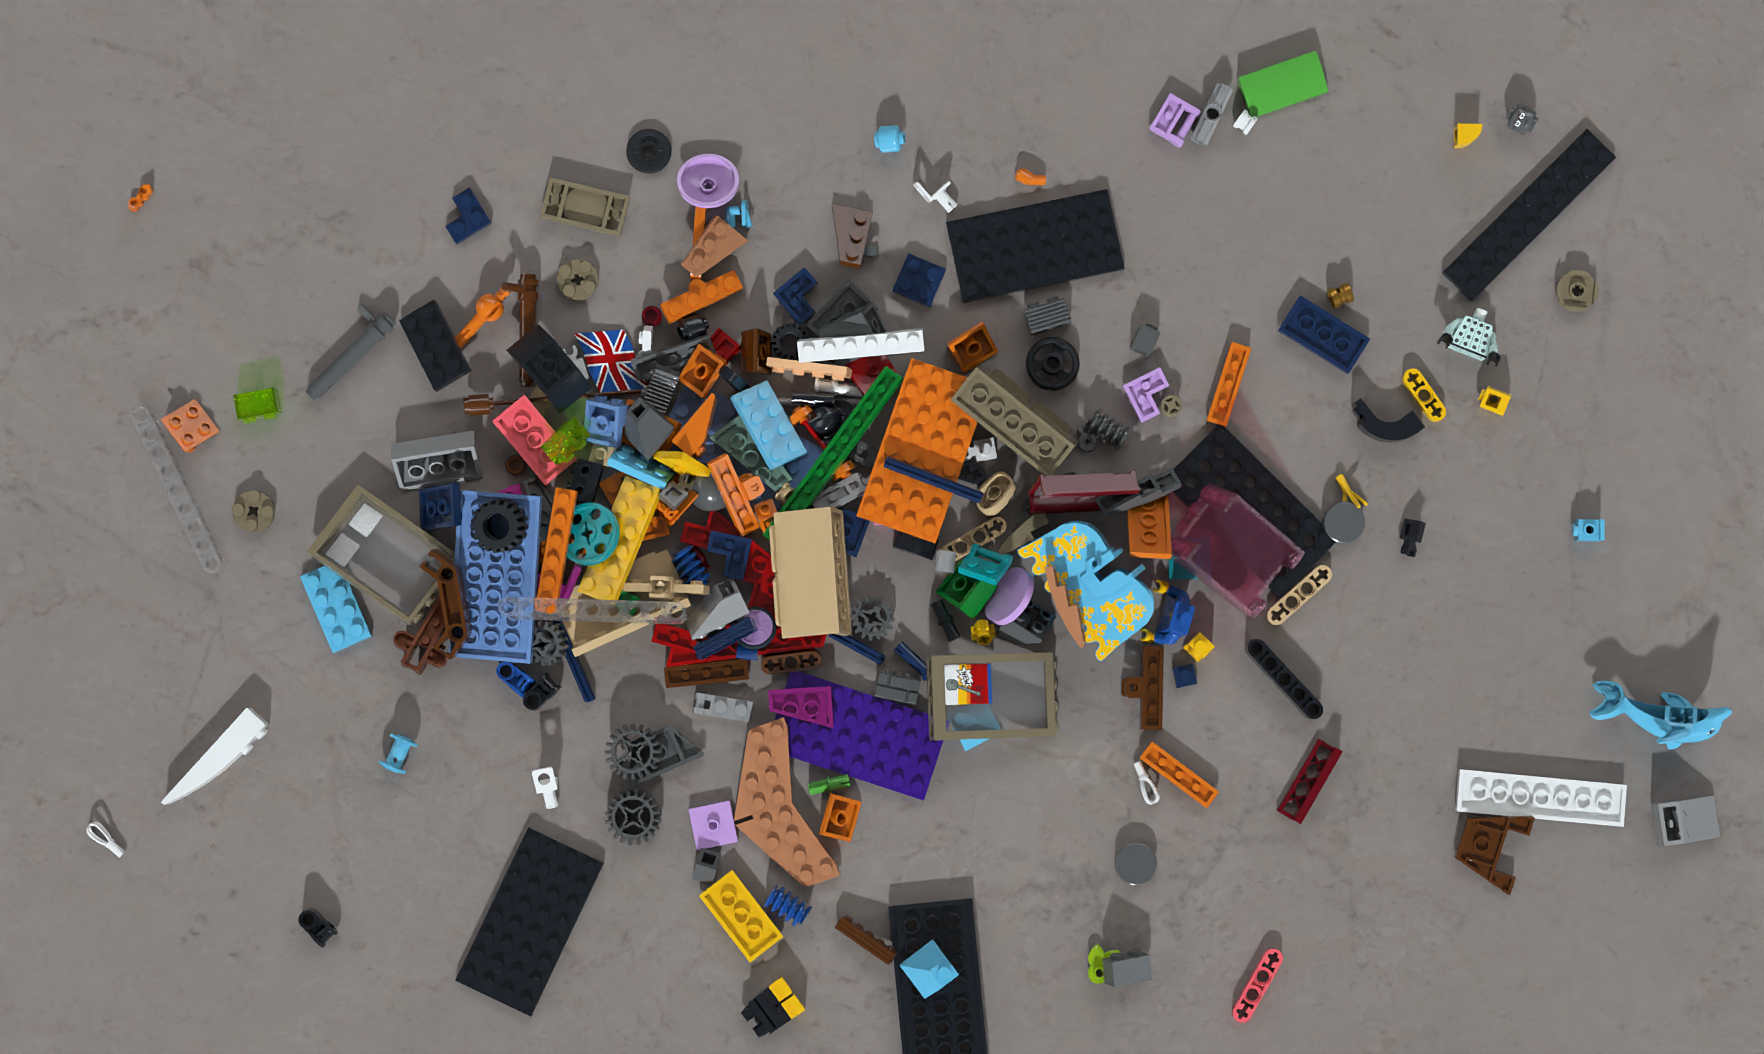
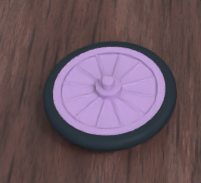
(766, 629)

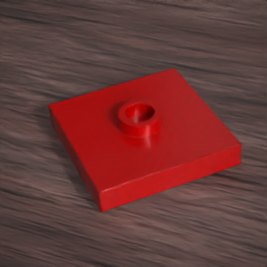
(867, 369)

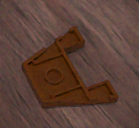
(1483, 842)

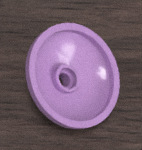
(708, 172)

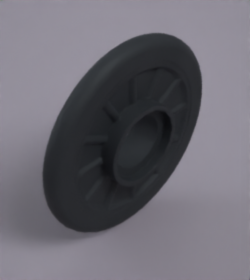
(645, 138)

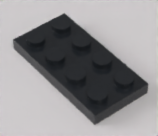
(435, 345)

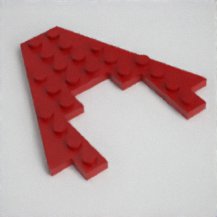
(757, 572)

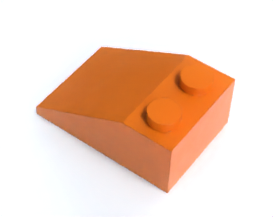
(695, 433)

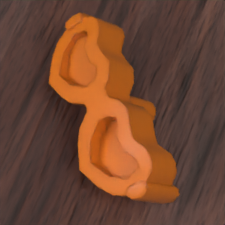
(138, 201)

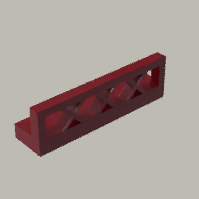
(1317, 784)

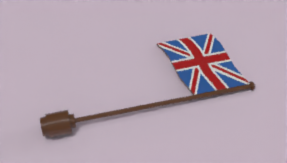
(608, 362)

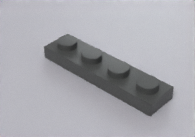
(669, 357)

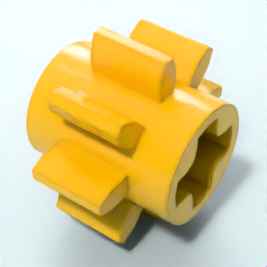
(983, 632)

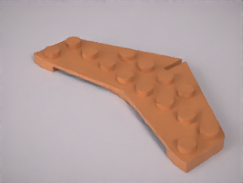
(776, 822)

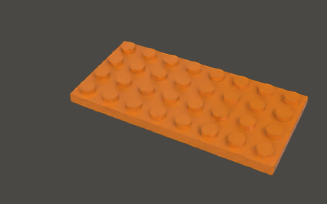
(927, 434)

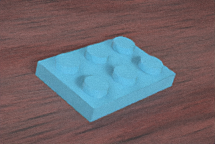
(636, 465)

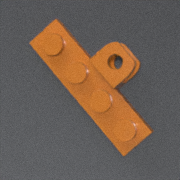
(737, 492)

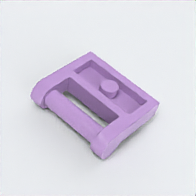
(1168, 117)

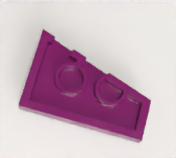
(807, 704)

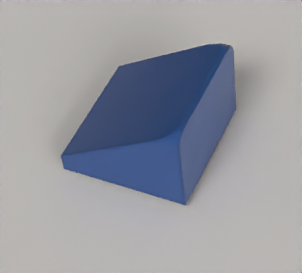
(745, 653)

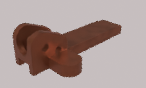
(426, 637)

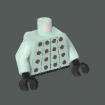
(1472, 337)

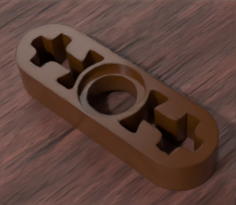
(775, 659)

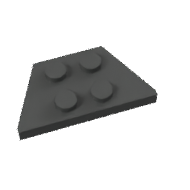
(675, 752)

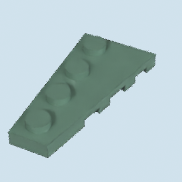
(739, 444)

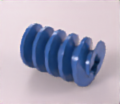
(690, 566)
(787, 906)

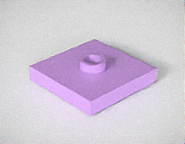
(713, 825)

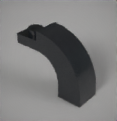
(1386, 431)

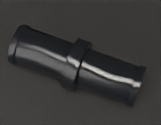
(812, 398)
(945, 620)

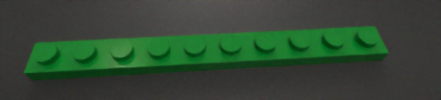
(842, 443)

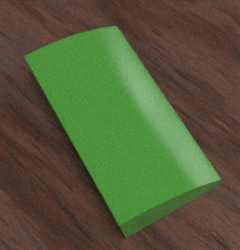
(1283, 84)

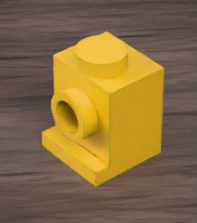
(1498, 407)
(1198, 647)

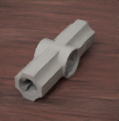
(1216, 103)

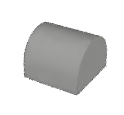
(944, 561)

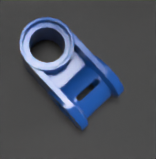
(516, 678)

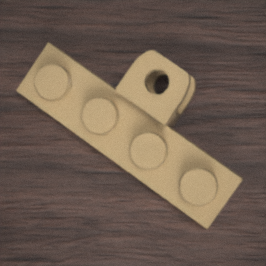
(665, 587)

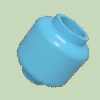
(889, 138)

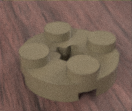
(583, 269)
(1568, 282)
(242, 508)

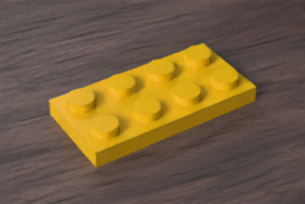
(741, 916)

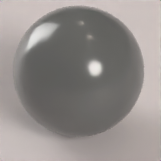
(709, 494)

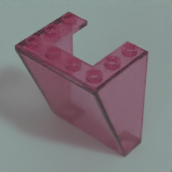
(1231, 548)

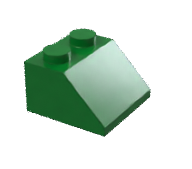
(965, 592)

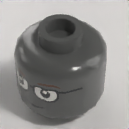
(1521, 119)

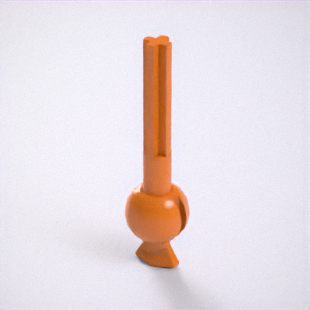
(488, 308)

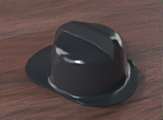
(828, 419)

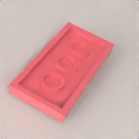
(526, 432)

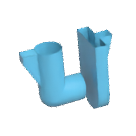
(731, 211)

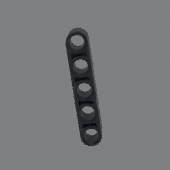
(1288, 689)

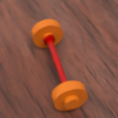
(800, 415)

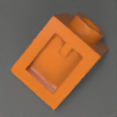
(765, 513)

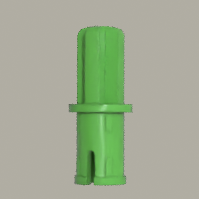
(828, 784)

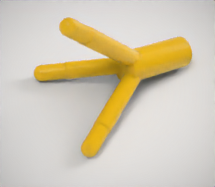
(1347, 491)

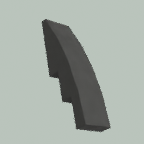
(1150, 489)

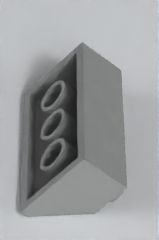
(436, 460)

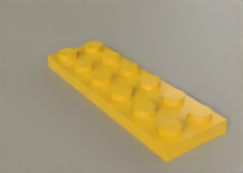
(634, 512)

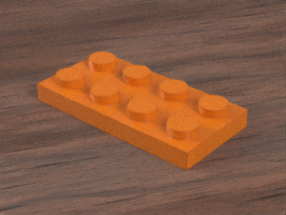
(1150, 530)

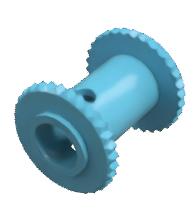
(399, 751)

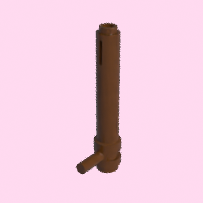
(527, 318)

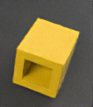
(1465, 134)

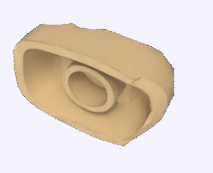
(996, 493)

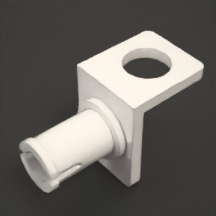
(941, 195)
(546, 786)

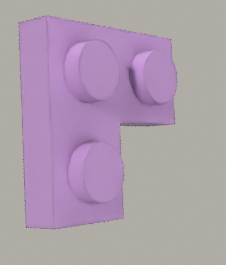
(1140, 392)

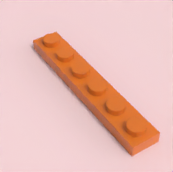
(557, 545)

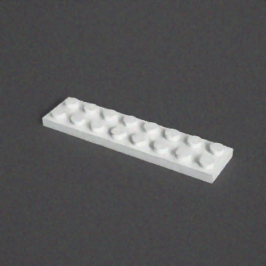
(1541, 797)

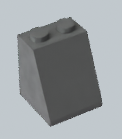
(858, 322)

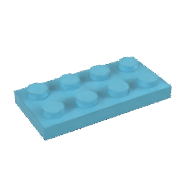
(768, 425)
(336, 608)

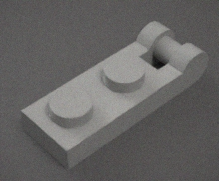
(841, 492)
(723, 707)

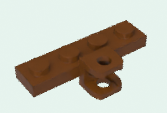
(1148, 687)

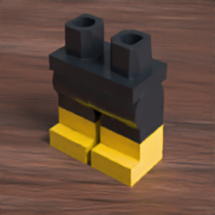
(766, 1008)

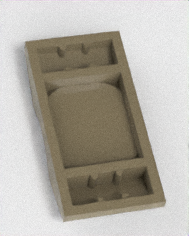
(585, 207)

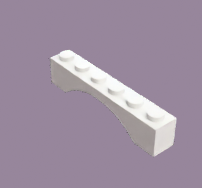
(860, 346)

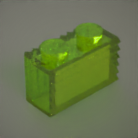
(257, 404)

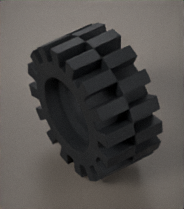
(780, 333)

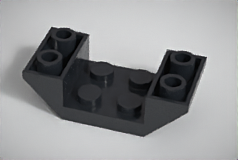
(549, 368)

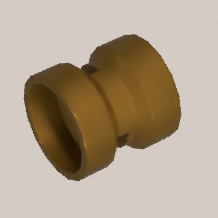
(1340, 295)

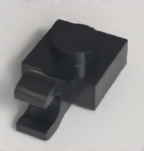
(1411, 532)

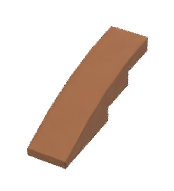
(1069, 612)

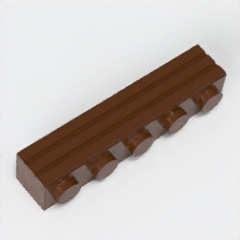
(866, 939)

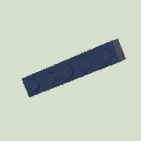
(725, 638)

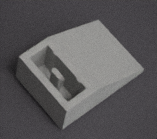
(717, 609)
(1685, 820)

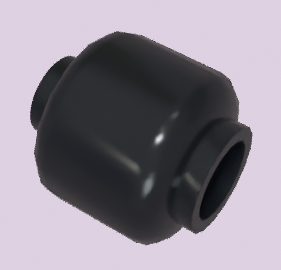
(692, 327)

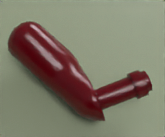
(700, 555)

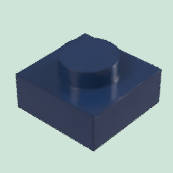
(1184, 675)

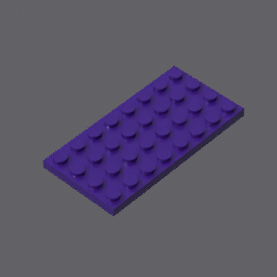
(868, 741)

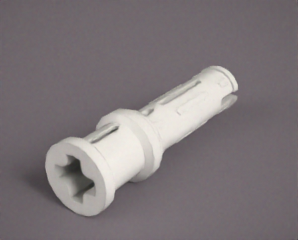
(836, 387)

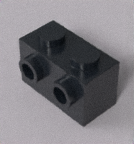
(585, 480)

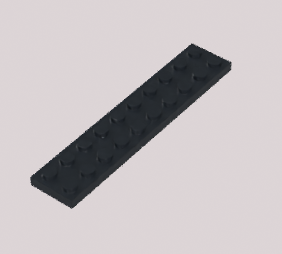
(1528, 215)

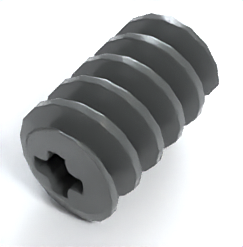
(1108, 429)

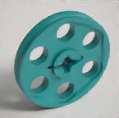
(598, 536)

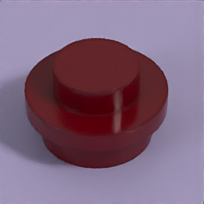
(651, 316)

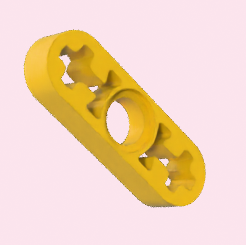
(1427, 411)

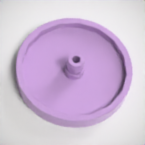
(1010, 597)

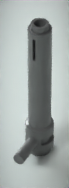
(374, 333)

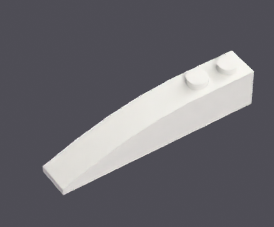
(222, 754)

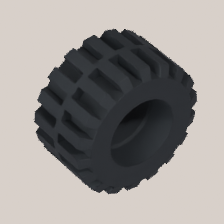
(483, 530)

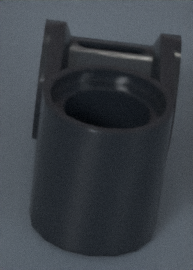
(541, 691)
(318, 927)

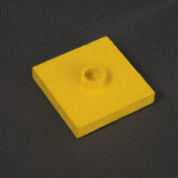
(682, 463)

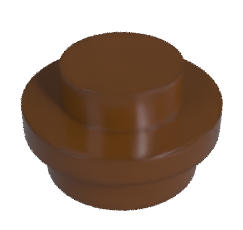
(515, 465)

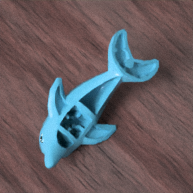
(1672, 723)

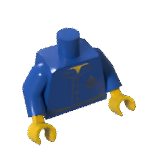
(1174, 618)

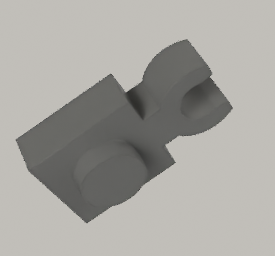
(675, 493)

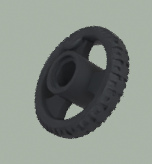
(1059, 346)

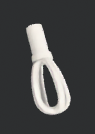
(1144, 777)
(117, 850)

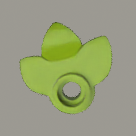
(1095, 960)

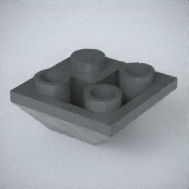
(646, 427)
(1028, 626)

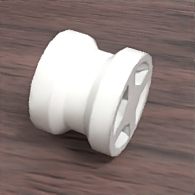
(1245, 122)

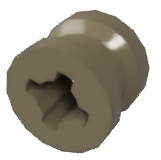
(1172, 403)

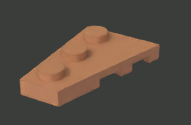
(712, 246)

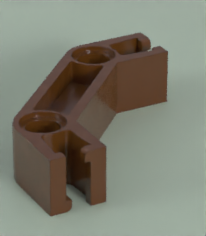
(452, 601)

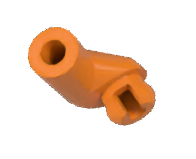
(1028, 178)

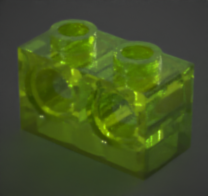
(563, 438)

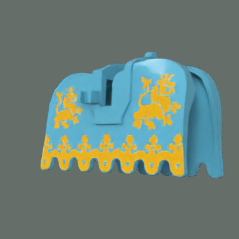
(1110, 605)

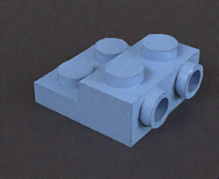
(605, 420)

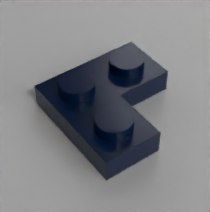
(472, 218)
(792, 294)
(736, 550)

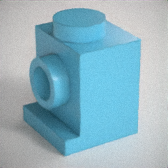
(1597, 530)

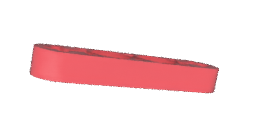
(1261, 987)

